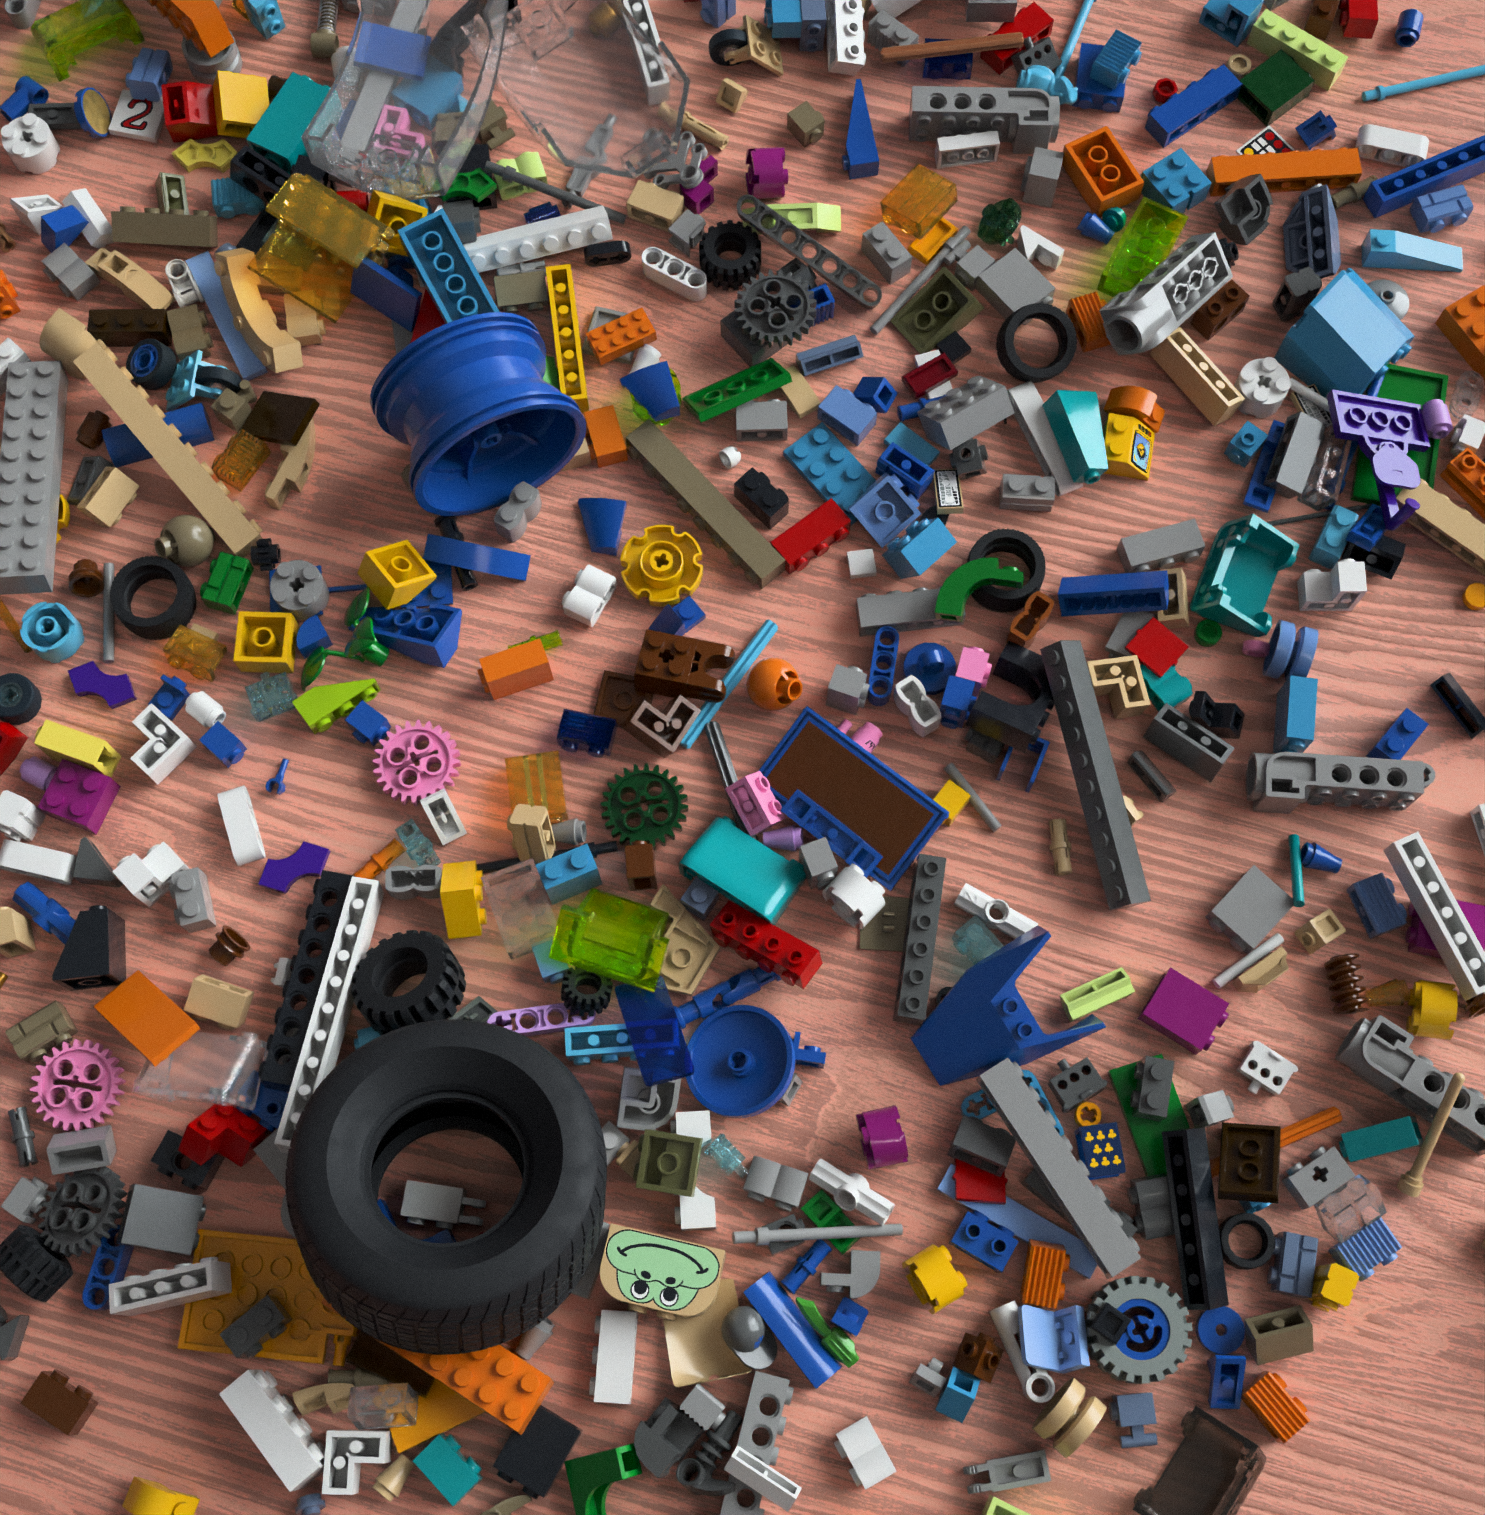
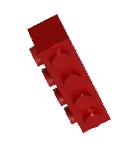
(766, 945)

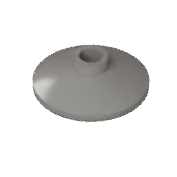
(1398, 298)

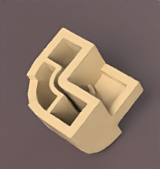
(65, 340)

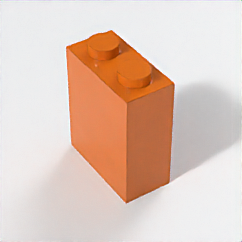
(515, 669)

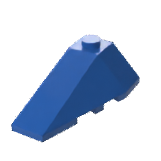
(421, 634)

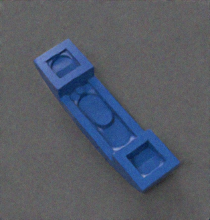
(1257, 494)
(476, 557)
(839, 837)

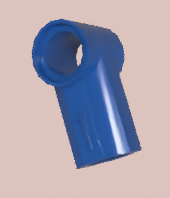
(26, 92)

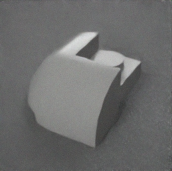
(645, 1106)

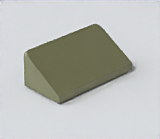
(171, 192)

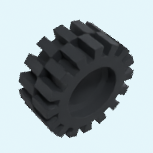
(585, 1002)

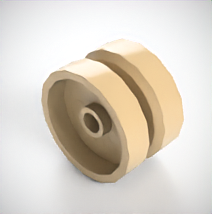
(1070, 1417)

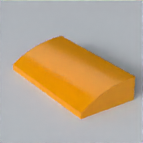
(435, 1415)

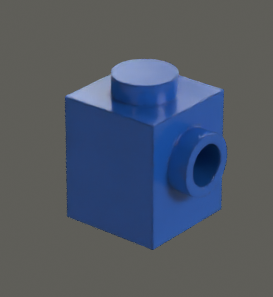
(367, 724)

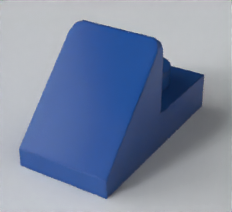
(679, 618)
(1226, 1381)

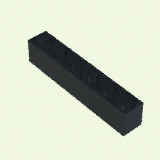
(1195, 1219)

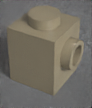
(806, 124)

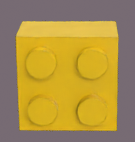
(266, 642)

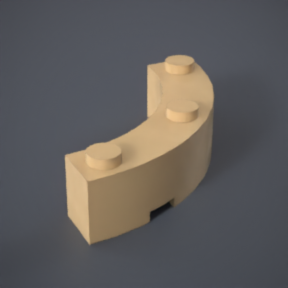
(253, 314)

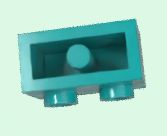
(449, 1468)

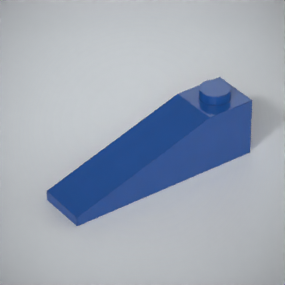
(861, 152)

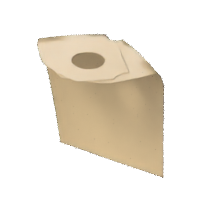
(698, 1346)

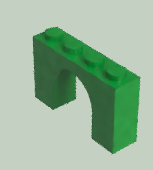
(595, 1473)

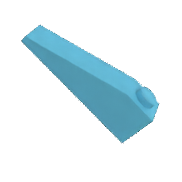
(1407, 251)

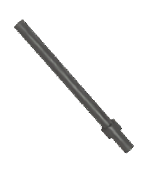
(509, 174)

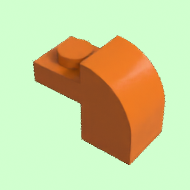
(1137, 403)

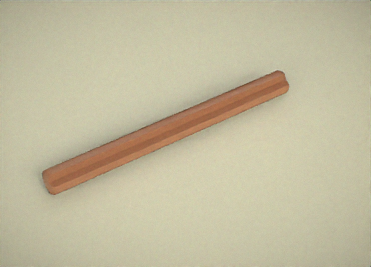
(952, 47)

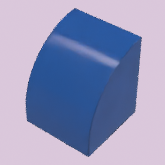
(876, 392)
(312, 635)

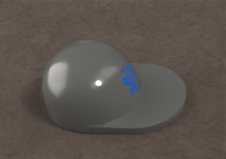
(749, 1337)

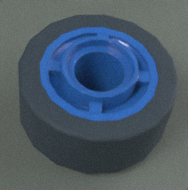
(151, 364)

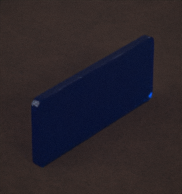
(654, 1033)

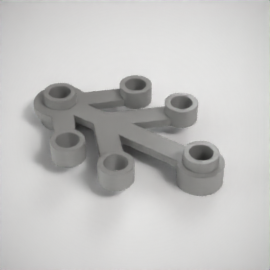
(689, 175)

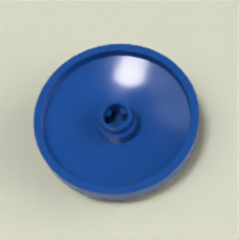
(740, 1061)

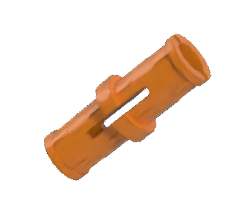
(380, 861)

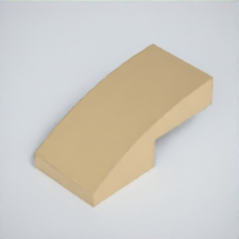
(799, 394)
(319, 1396)

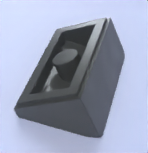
(87, 474)
(1151, 776)

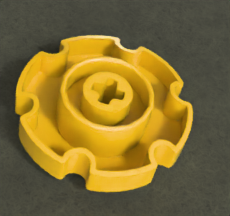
(659, 547)

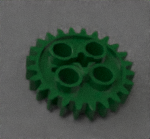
(639, 784)

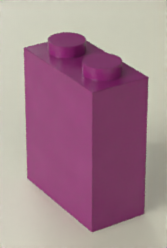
(1420, 940)
(1184, 1012)

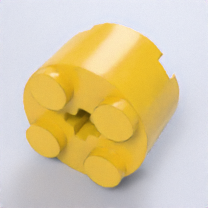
(1433, 1009)
(934, 1277)

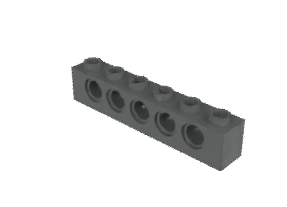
(919, 939)

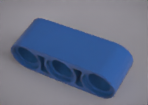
(884, 654)
(98, 1278)

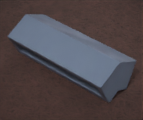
(829, 355)

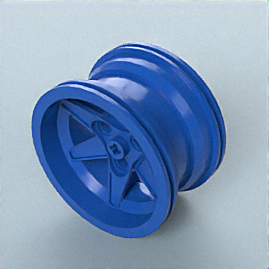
(476, 413)

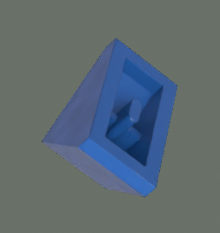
(61, 227)

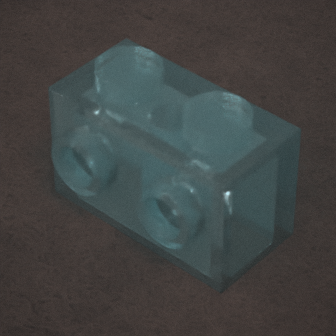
(975, 940)

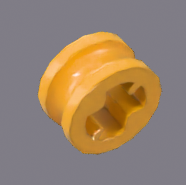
(1088, 1107)

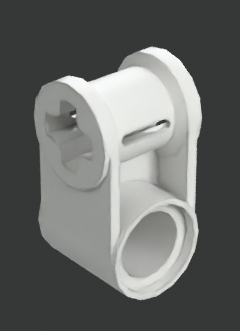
(183, 287)

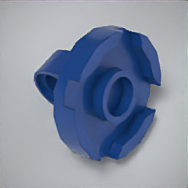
(931, 666)

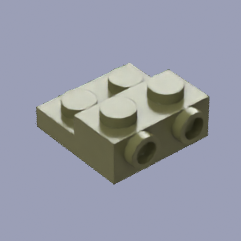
(668, 1162)

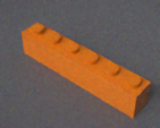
(1287, 170)

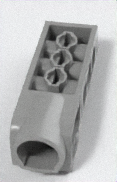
(1019, 115)
(1166, 296)
(1288, 778)
(1382, 1057)

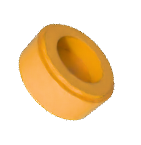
(1474, 596)

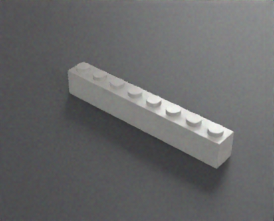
(1058, 1168)

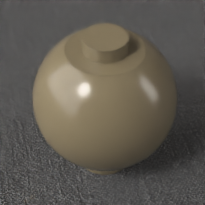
(185, 541)

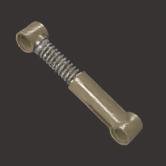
(325, 39)

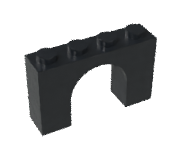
(1009, 722)

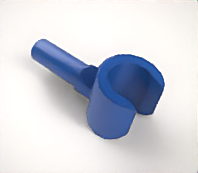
(279, 778)

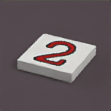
(137, 118)

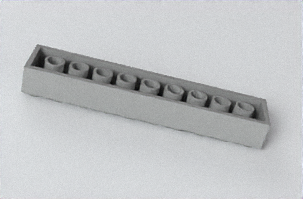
(31, 475)

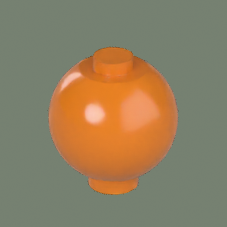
(773, 684)

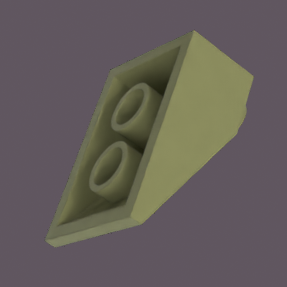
(936, 311)

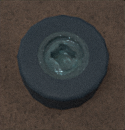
(24, 701)

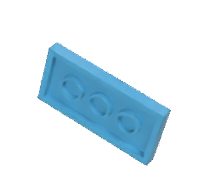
(829, 468)

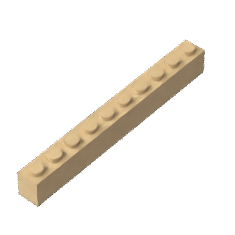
(168, 450)

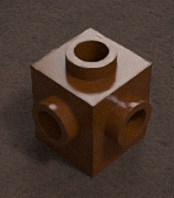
(978, 1356)

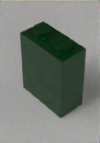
(1274, 87)

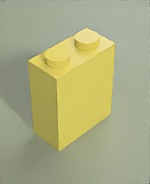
(77, 747)

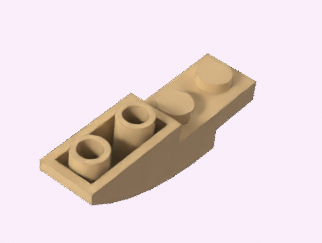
(131, 278)
(294, 470)

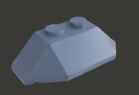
(1313, 234)

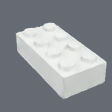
(967, 149)

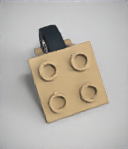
(746, 43)

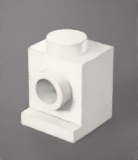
(1468, 434)

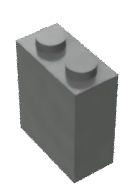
(161, 1220)

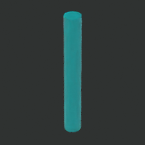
(1296, 870)

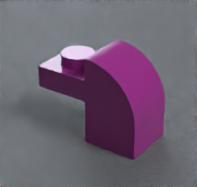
(701, 196)

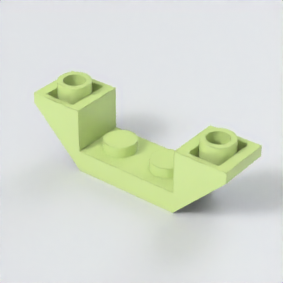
(804, 216)

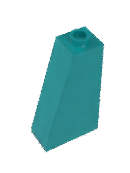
(1079, 433)

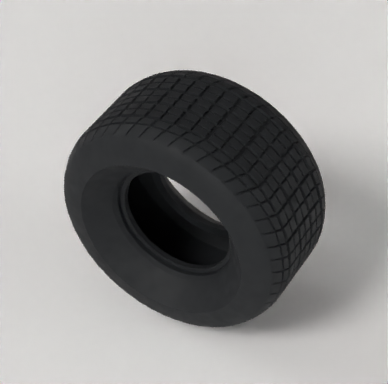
(428, 1082)

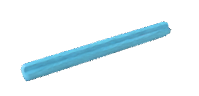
(731, 679)

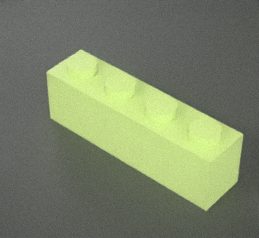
(1317, 58)

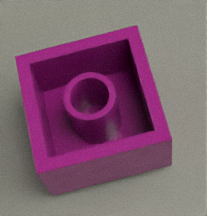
(79, 796)

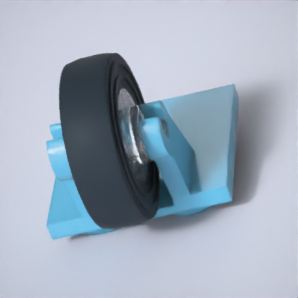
(199, 378)

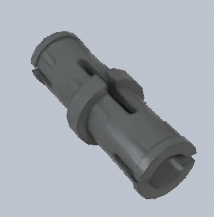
(22, 1137)

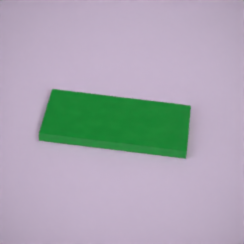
(1406, 386)

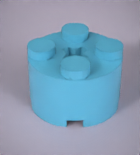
(51, 631)

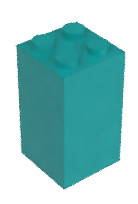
(286, 119)

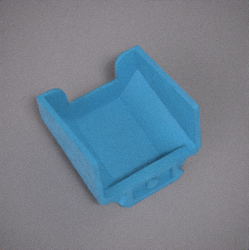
(1344, 338)

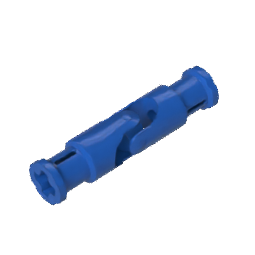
(732, 990)

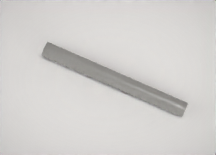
(108, 614)

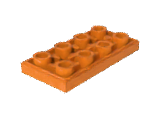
(146, 1018)

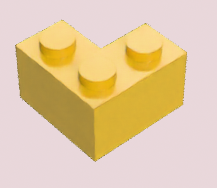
(460, 899)

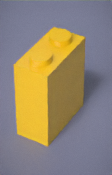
(239, 102)

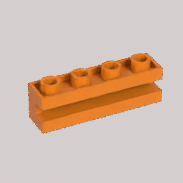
(1467, 478)

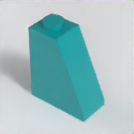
(1381, 1139)

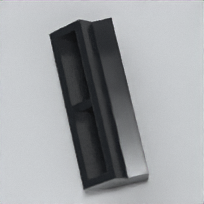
(1464, 701)

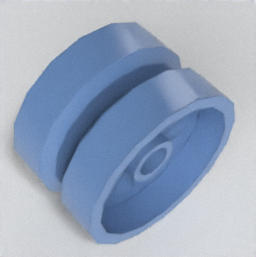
(1290, 651)

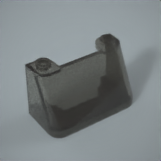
(1206, 1474)

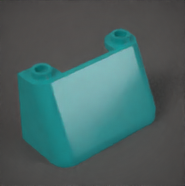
(1242, 574)
(743, 870)

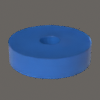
(1233, 1334)

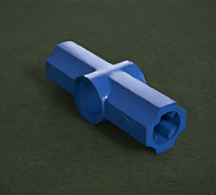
(44, 911)

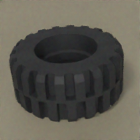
(394, 963)

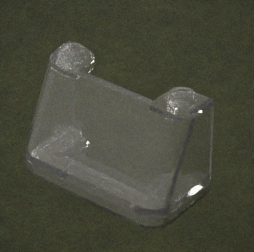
(207, 1070)

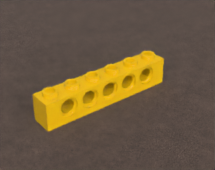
(567, 334)

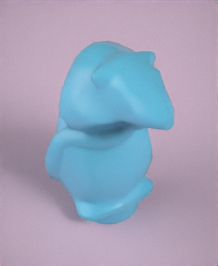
(1043, 78)

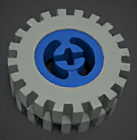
(1164, 1314)

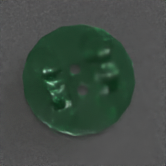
(999, 222)

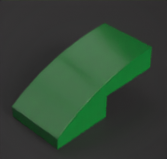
(826, 1213)

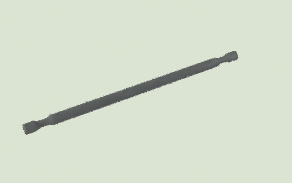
(1314, 515)

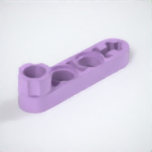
(540, 1015)

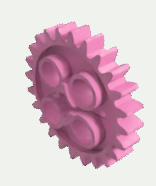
(406, 743)
(71, 1110)

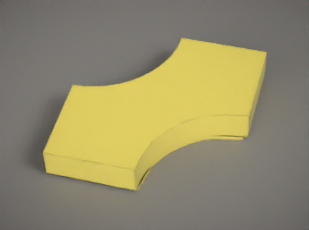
(197, 155)

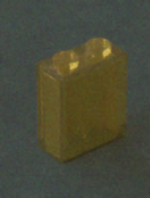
(919, 201)
(538, 782)

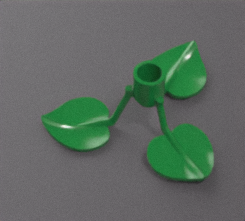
(361, 642)

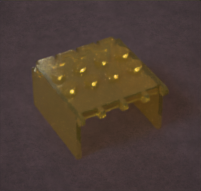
(318, 245)

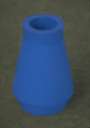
(1095, 228)
(1318, 858)

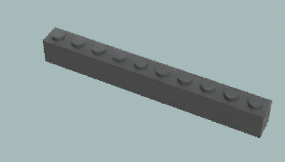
(1095, 775)

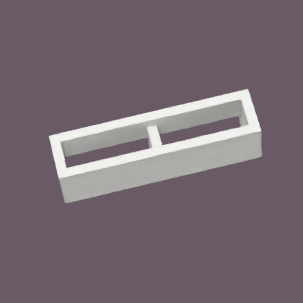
(98, 230)
(762, 1478)

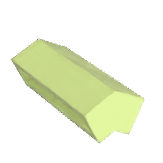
(1096, 994)

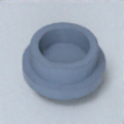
(310, 1504)

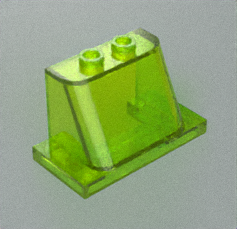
(613, 939)

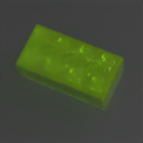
(1143, 246)

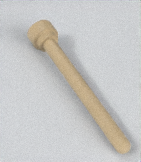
(1411, 1182)

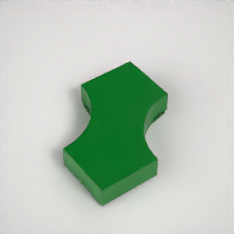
(472, 185)

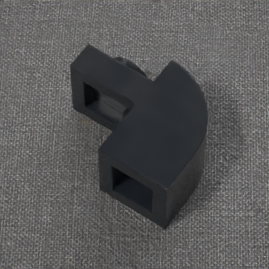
(1219, 718)

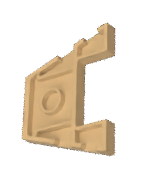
(689, 948)

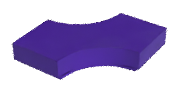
(91, 681)
(283, 873)

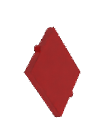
(1156, 647)
(978, 1185)

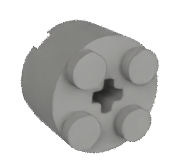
(307, 580)

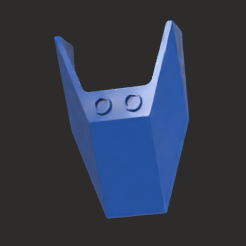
(988, 1020)

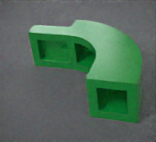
(967, 579)

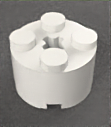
(30, 144)
(1263, 386)
(855, 896)

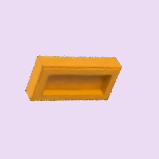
(933, 241)

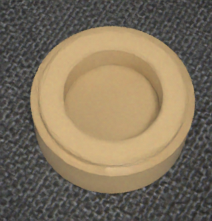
(1239, 65)

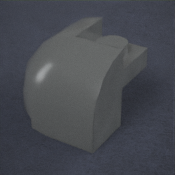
(665, 1438)

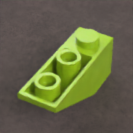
(329, 702)

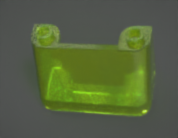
(81, 28)

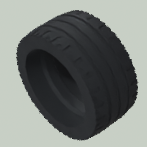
(1065, 334)
(1022, 546)
(140, 572)

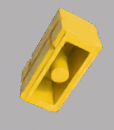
(1333, 1287)

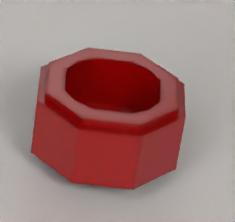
(1164, 90)

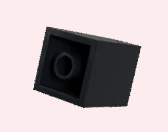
(93, 951)

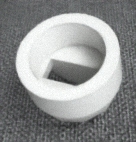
(730, 457)

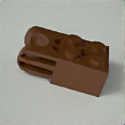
(678, 666)

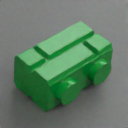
(226, 583)

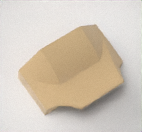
(1262, 972)

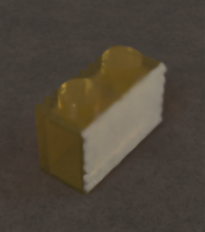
(240, 460)

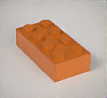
(621, 336)

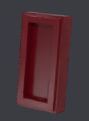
(929, 376)

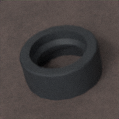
(1266, 1234)

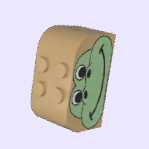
(660, 1273)

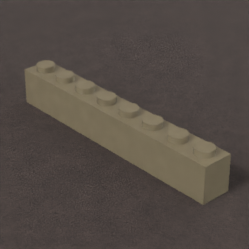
(705, 504)

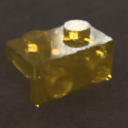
(194, 653)

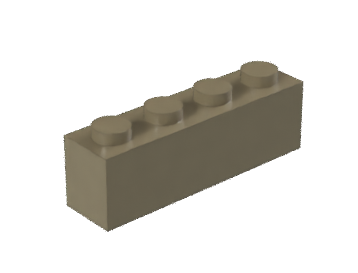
(164, 228)

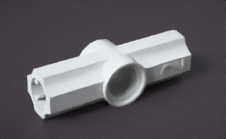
(979, 904)
(851, 1192)

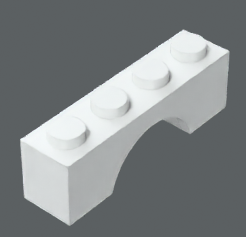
(695, 1211)

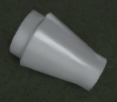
(570, 831)
(534, 1338)

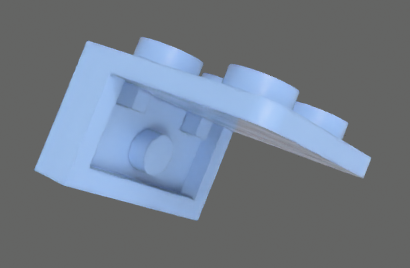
(1053, 1339)

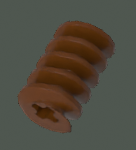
(1345, 984)

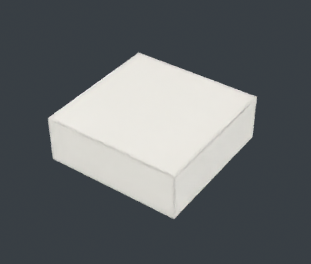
(861, 563)

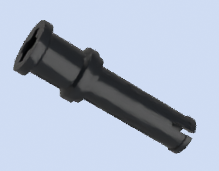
(449, 529)

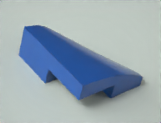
(654, 390)
(603, 523)

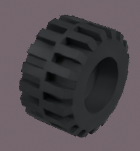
(730, 238)
(33, 1264)

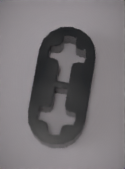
(607, 253)

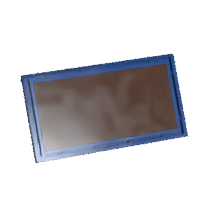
(856, 791)

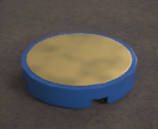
(92, 112)

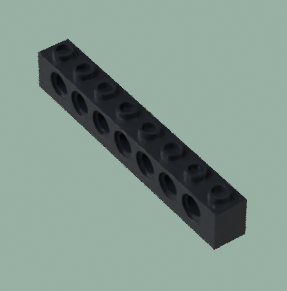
(329, 886)

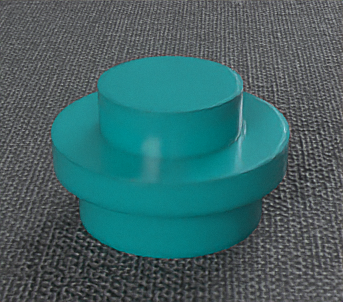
(1114, 218)

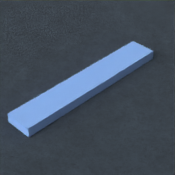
(211, 289)
(1027, 1226)

